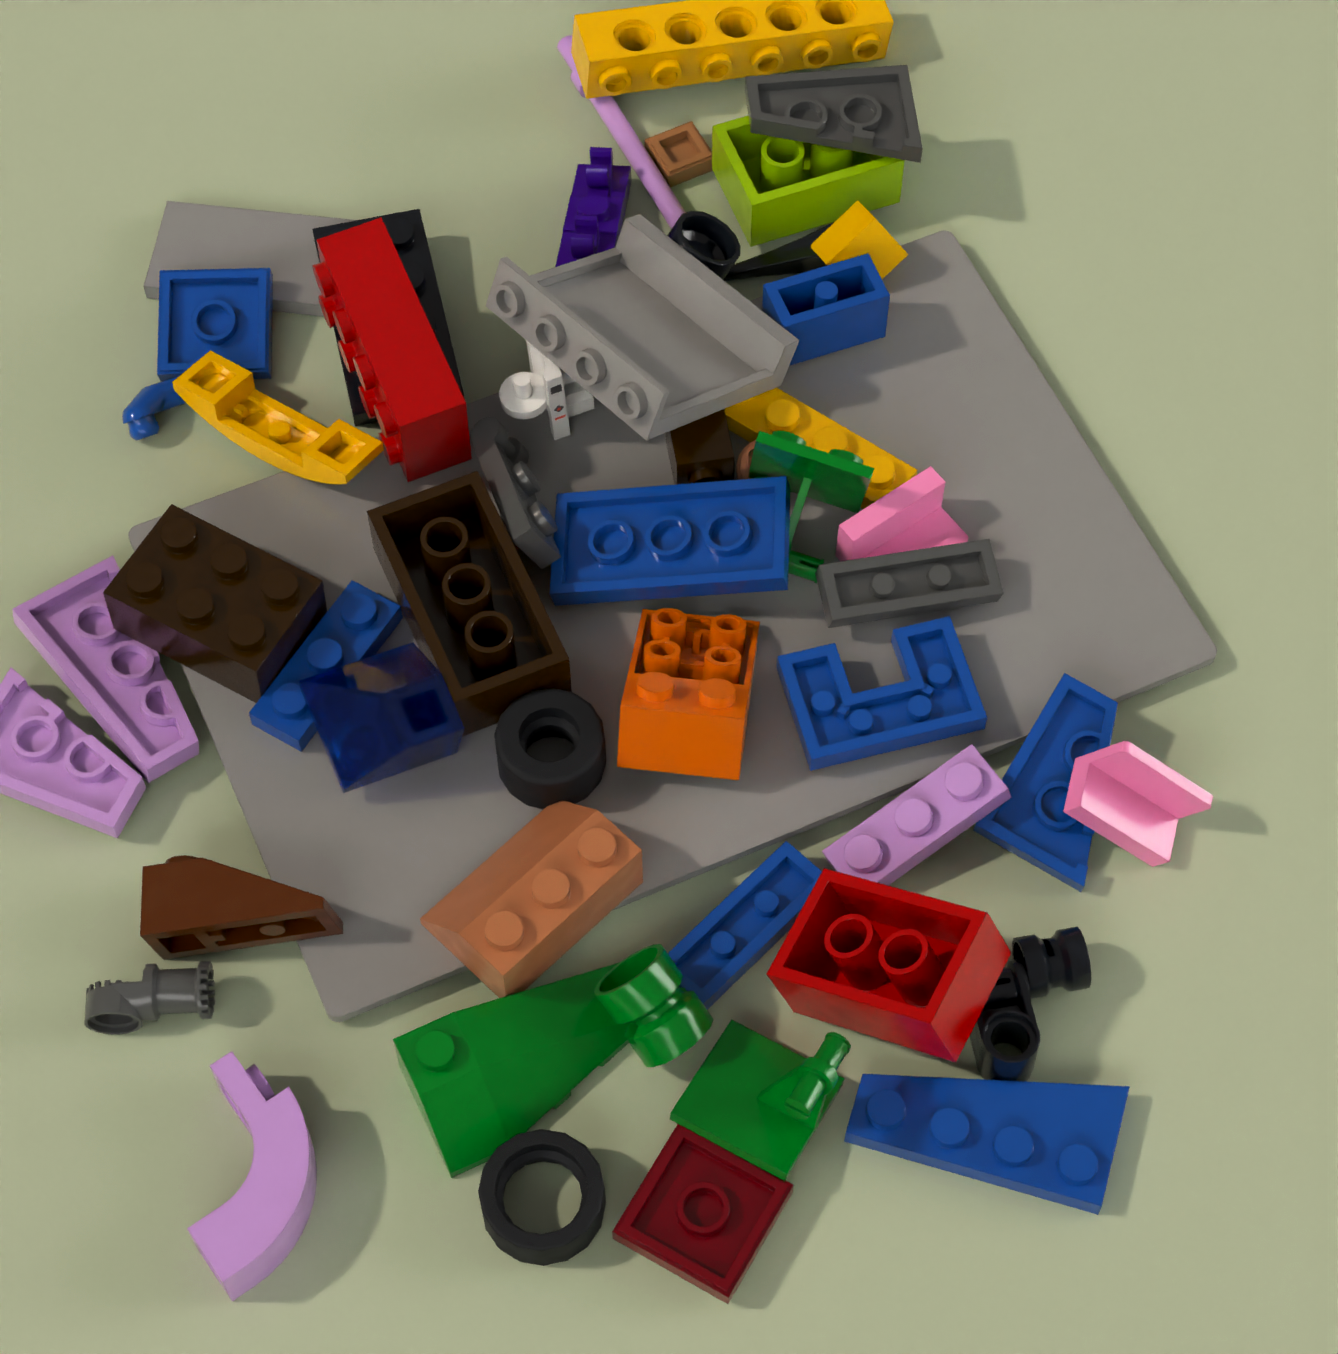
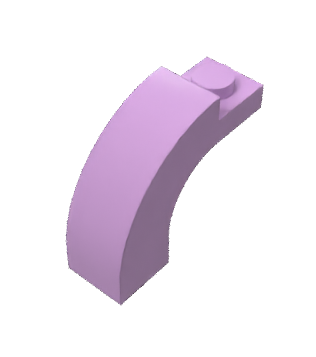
(270, 1210)

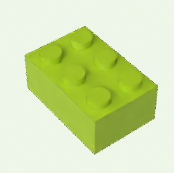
(796, 185)

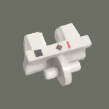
(545, 387)

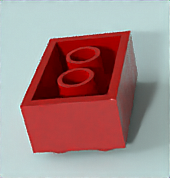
(890, 963)

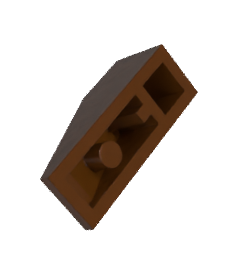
(210, 908)

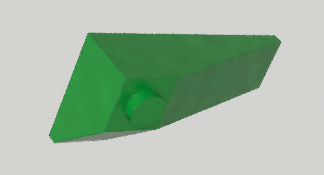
(505, 1064)

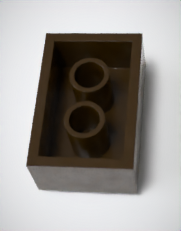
(215, 603)

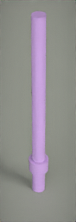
(629, 144)

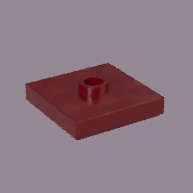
(702, 1213)

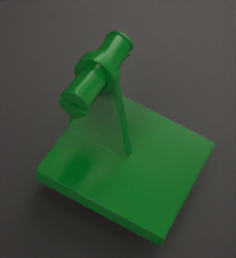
(827, 477)
(761, 1096)

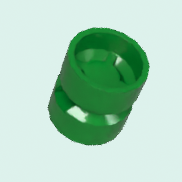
(659, 1013)

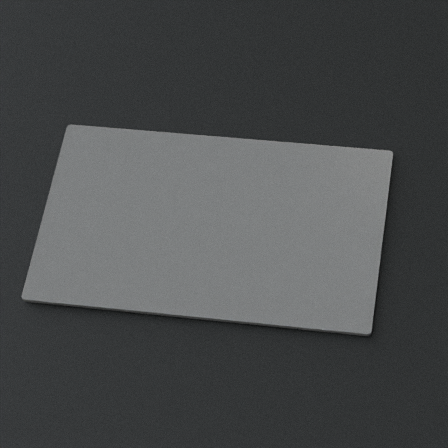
(936, 392)

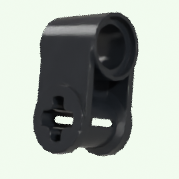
(1007, 1019)

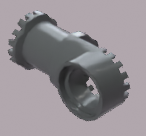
(125, 1005)

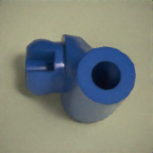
(149, 401)

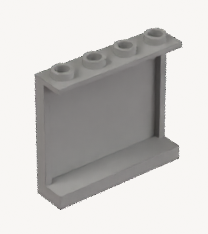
(646, 330)

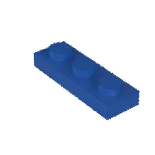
(347, 633)
(745, 924)

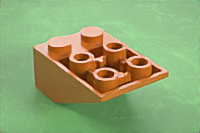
(688, 694)

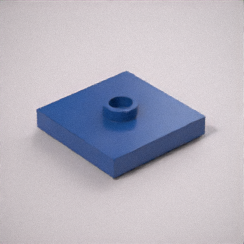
(218, 313)

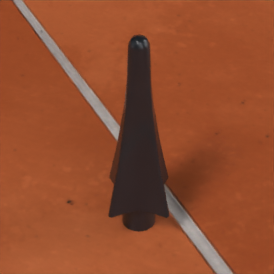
(788, 259)

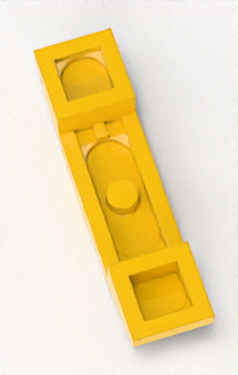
(270, 430)

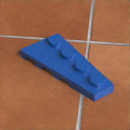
(1010, 1134)

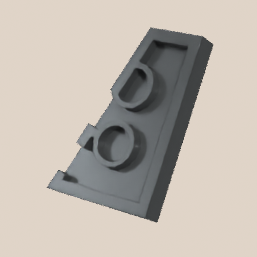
(841, 109)

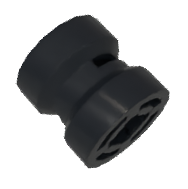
(1054, 961)

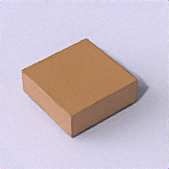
(680, 153)

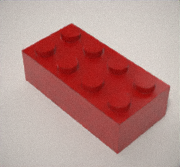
(392, 350)

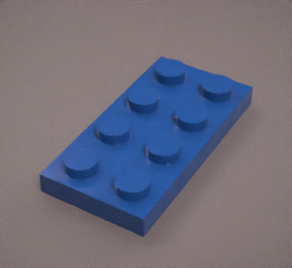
(671, 541)

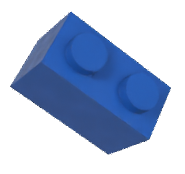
(830, 307)

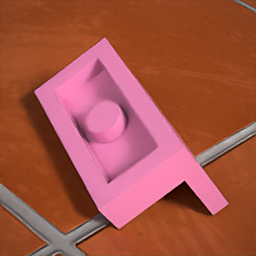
(901, 521)
(1132, 800)

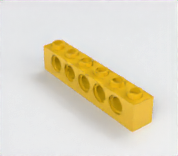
(722, 41)

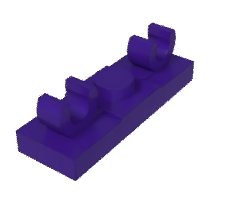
(595, 207)

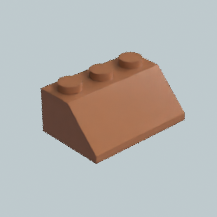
(537, 896)

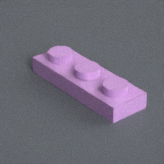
(920, 820)

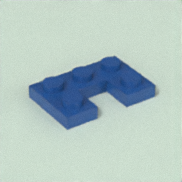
(845, 726)

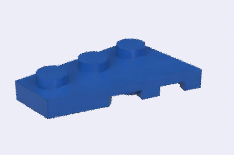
(1038, 780)

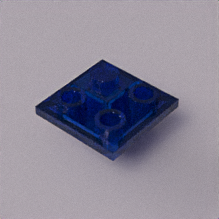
(383, 715)

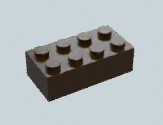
(468, 598)

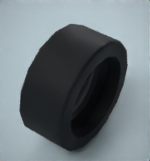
(534, 1148)

